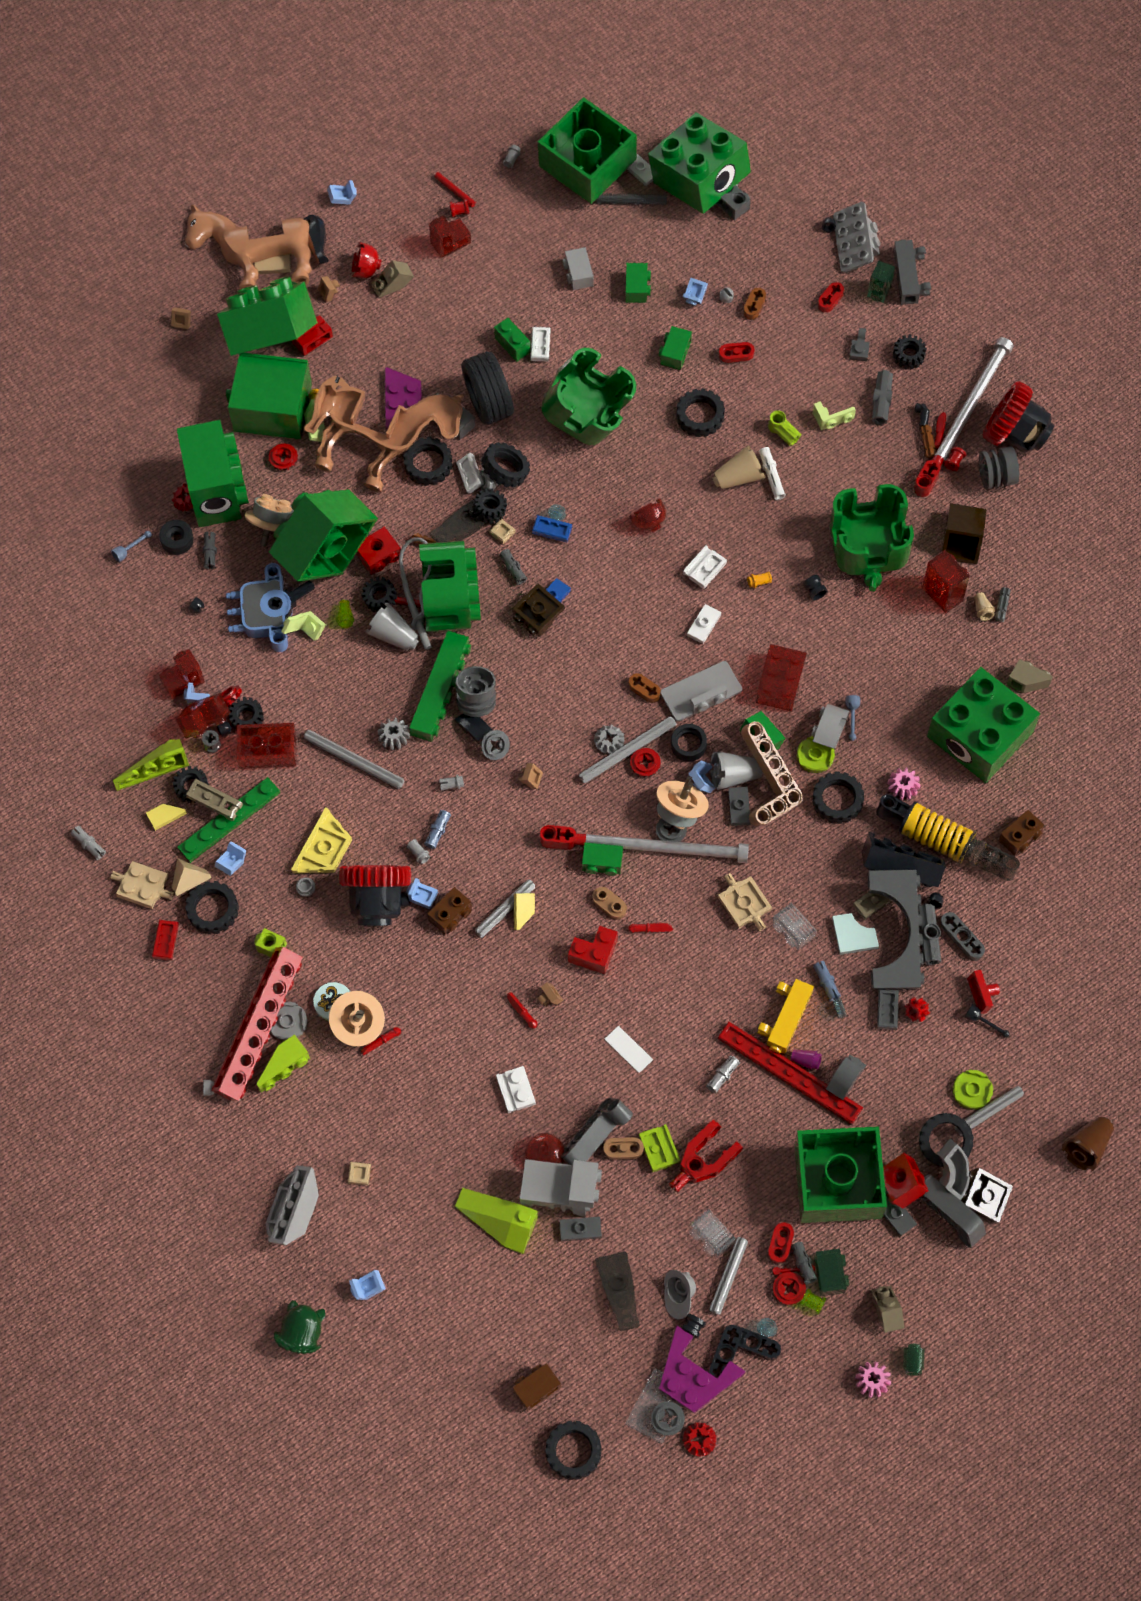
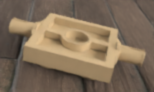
(142, 885)
(744, 902)

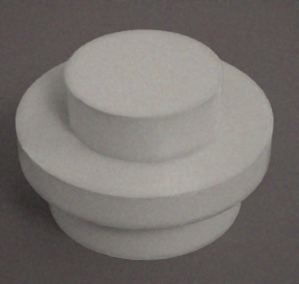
(305, 887)

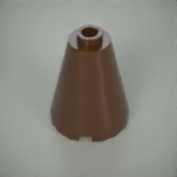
(1089, 1144)

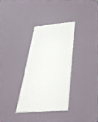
(628, 1049)

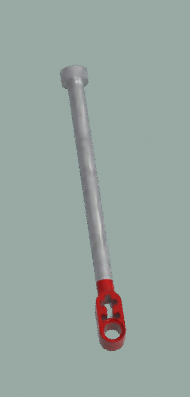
(1002, 348)
(740, 852)

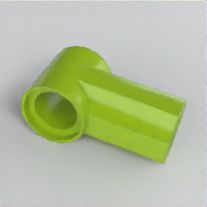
(784, 428)

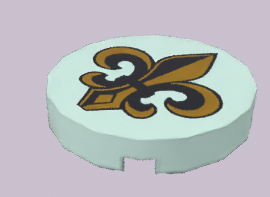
(326, 996)

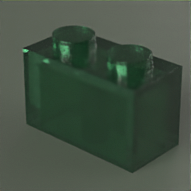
(881, 281)
(831, 1272)

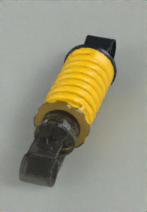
(957, 843)

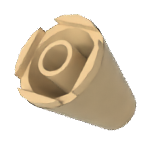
(739, 470)

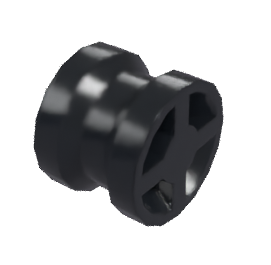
(693, 1325)

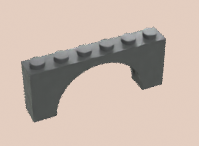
(902, 889)

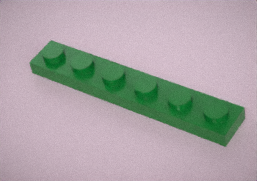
(221, 826)

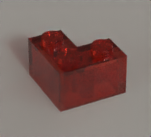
(448, 236)
(184, 672)
(201, 714)

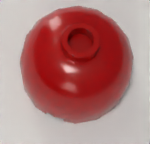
(365, 261)

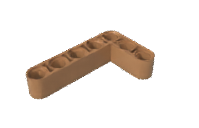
(771, 775)

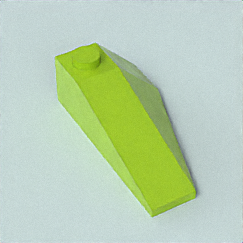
(159, 762)
(502, 1219)

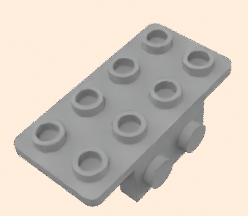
(855, 237)
(701, 691)

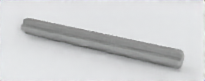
(627, 749)
(354, 759)

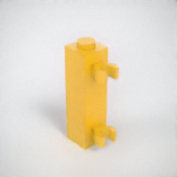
(789, 1017)

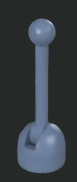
(120, 552)
(852, 703)

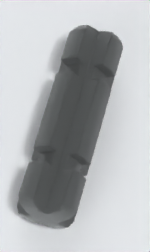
(1002, 604)

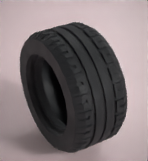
(487, 387)

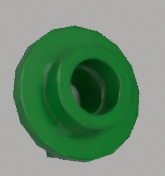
(873, 580)

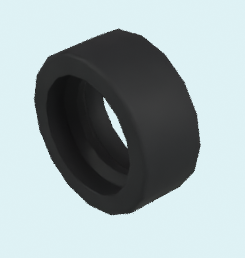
(688, 756)

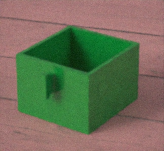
(269, 395)

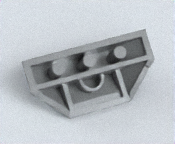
(292, 1206)

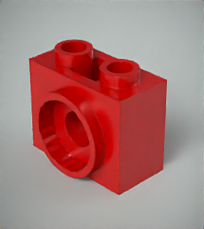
(376, 560)
(903, 1181)

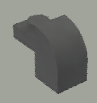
(846, 1076)

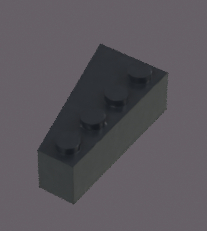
(885, 855)

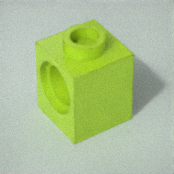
(265, 936)

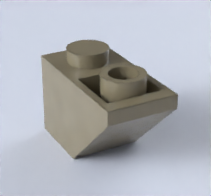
(392, 278)
(1028, 678)
(888, 1308)

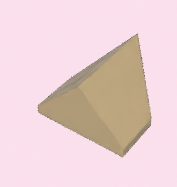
(188, 876)

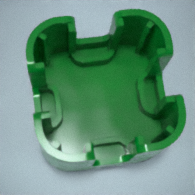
(586, 400)
(872, 533)
(451, 587)

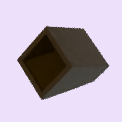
(964, 532)

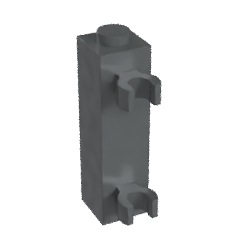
(906, 272)

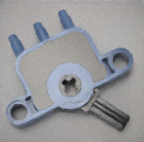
(267, 606)

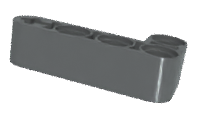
(596, 1129)
(954, 1211)

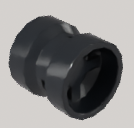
(814, 586)

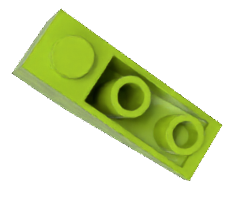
(284, 1060)

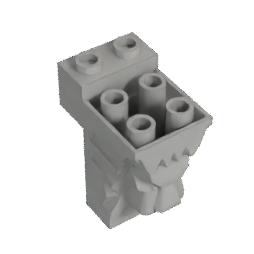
(561, 1185)

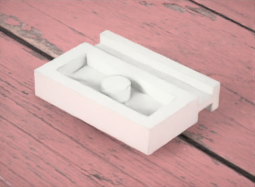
(705, 567)
(515, 1089)

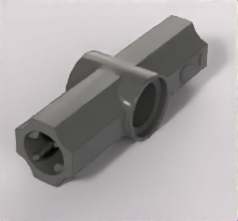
(882, 397)
(930, 945)

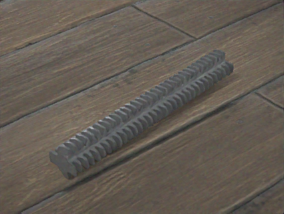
(643, 199)

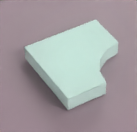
(852, 936)

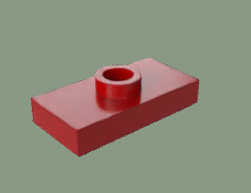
(165, 940)

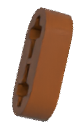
(757, 304)
(645, 686)

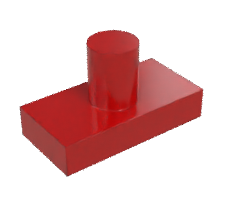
(981, 991)

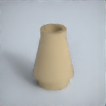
(984, 609)

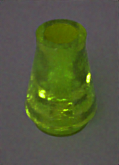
(344, 615)

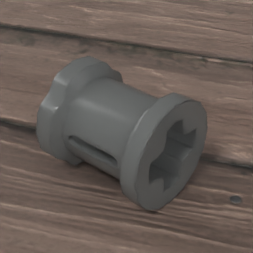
(206, 739)

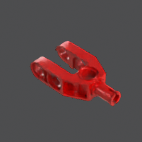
(690, 1157)

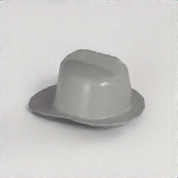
(678, 1293)

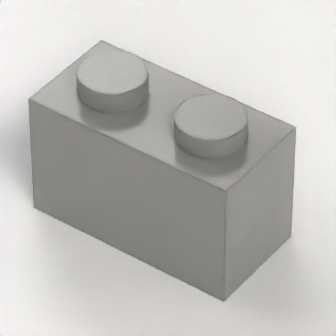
(578, 268)

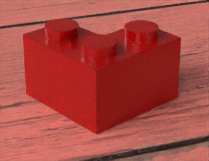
(596, 954)

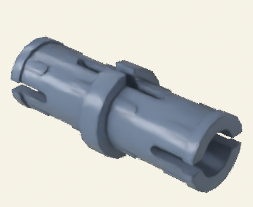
(437, 829)
(826, 981)

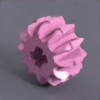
(905, 778)
(875, 1372)

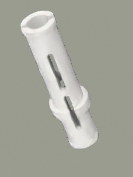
(769, 466)

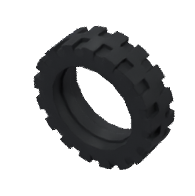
(700, 428)
(499, 474)
(428, 477)
(838, 779)
(207, 889)
(931, 1123)
(578, 1472)

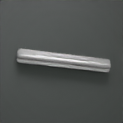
(495, 917)
(992, 1108)
(728, 1275)

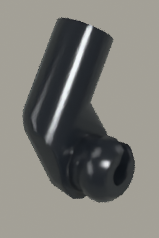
(924, 413)

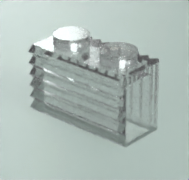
(794, 926)
(711, 1233)

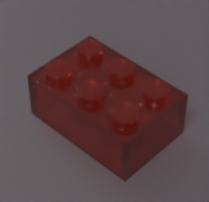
(945, 581)
(781, 677)
(266, 745)

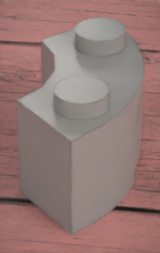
(830, 725)
(956, 1169)

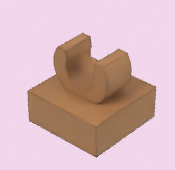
(328, 288)
(180, 318)
(531, 776)
(550, 995)

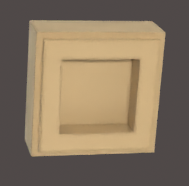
(502, 531)
(359, 1173)

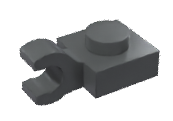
(859, 347)

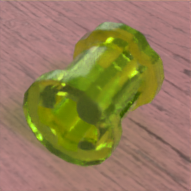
(813, 1301)

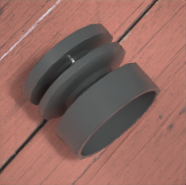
(999, 467)
(476, 691)

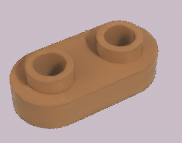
(607, 904)
(623, 1148)

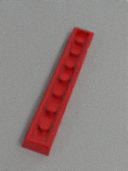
(789, 1072)

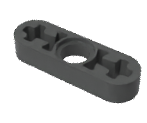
(962, 944)

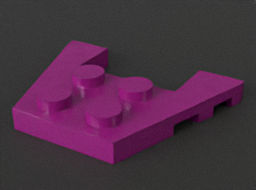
(690, 1383)

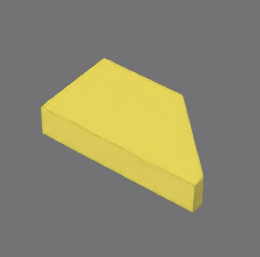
(164, 815)
(523, 908)

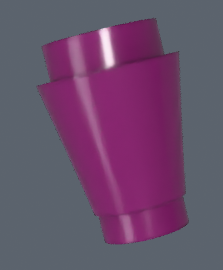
(807, 1058)

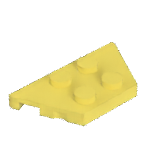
(324, 847)

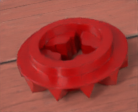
(278, 451)
(179, 503)
(231, 694)
(651, 756)
(787, 1279)
(694, 1447)

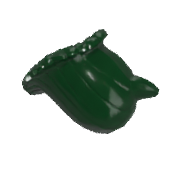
(300, 1329)

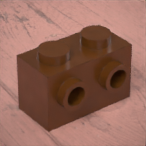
(1021, 833)
(450, 911)
(536, 1386)

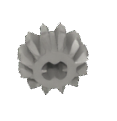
(393, 728)

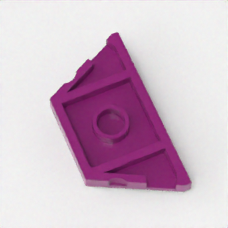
(401, 391)

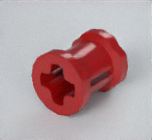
(459, 208)
(955, 458)

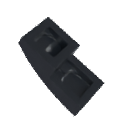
(474, 726)

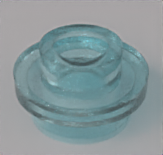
(556, 512)
(767, 1327)

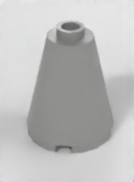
(393, 629)
(733, 770)

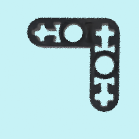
(740, 1342)

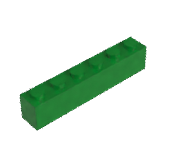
(439, 686)

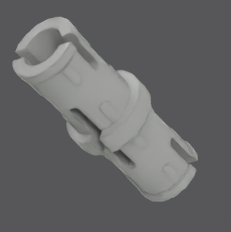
(88, 842)
(723, 1074)

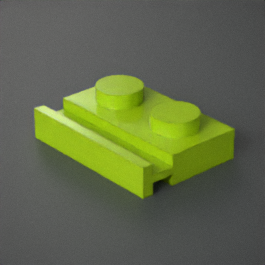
(659, 1148)

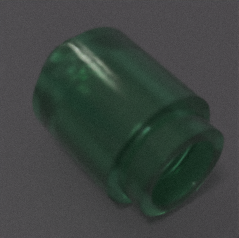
(913, 1359)

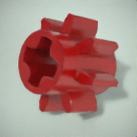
(917, 1009)

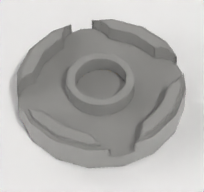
(290, 1021)

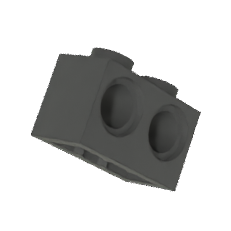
(729, 200)

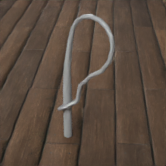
(418, 619)

